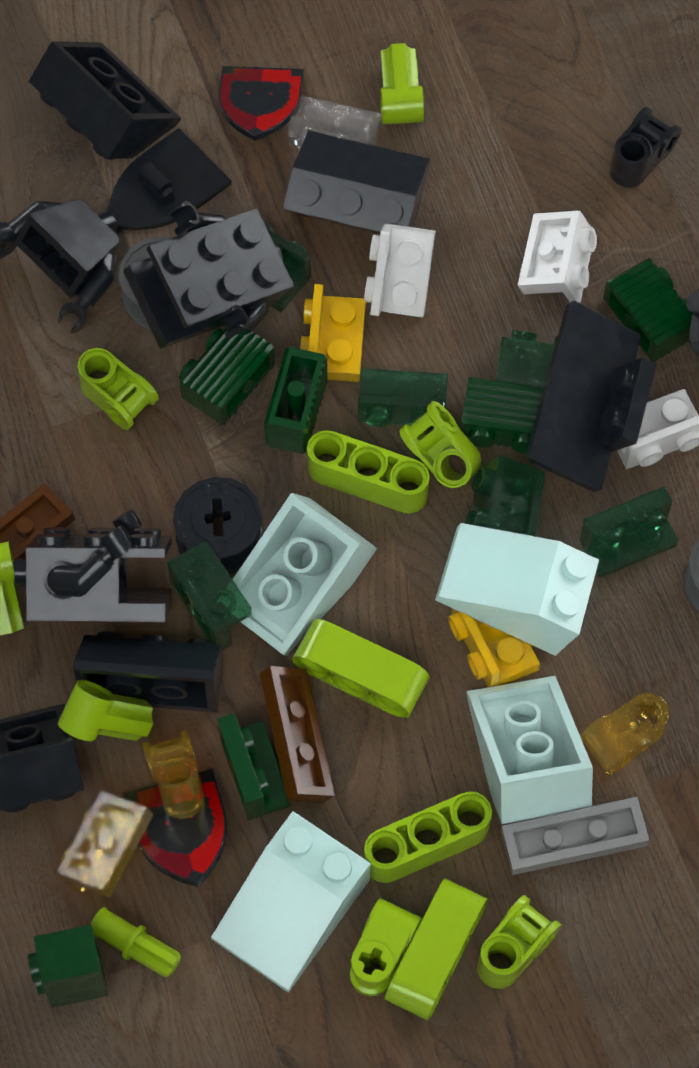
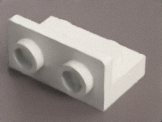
(558, 255)
(401, 270)
(666, 426)

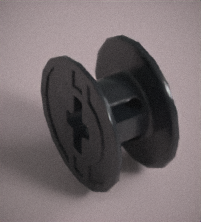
(219, 498)

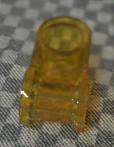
(621, 737)
(176, 775)

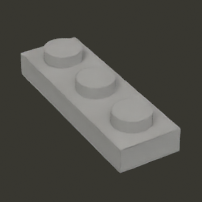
(574, 835)

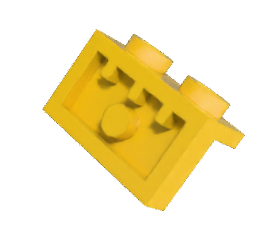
(336, 333)
(493, 653)

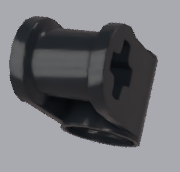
(644, 143)

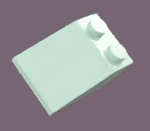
(299, 571)
(519, 584)
(530, 750)
(292, 901)

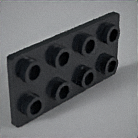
(590, 397)

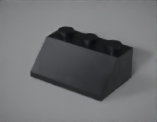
(102, 98)
(355, 183)
(153, 669)
(36, 760)

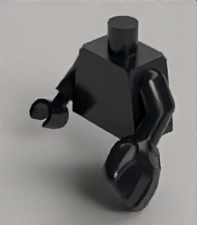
(69, 247)

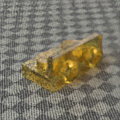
(104, 844)

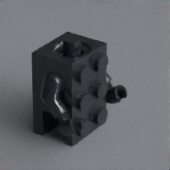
(209, 276)
(87, 574)

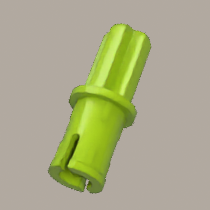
(135, 942)

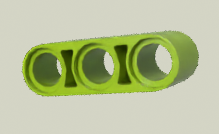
(356, 455)
(361, 668)
(439, 818)
(436, 949)

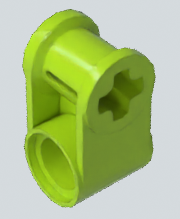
(120, 393)
(440, 443)
(520, 937)
(382, 942)

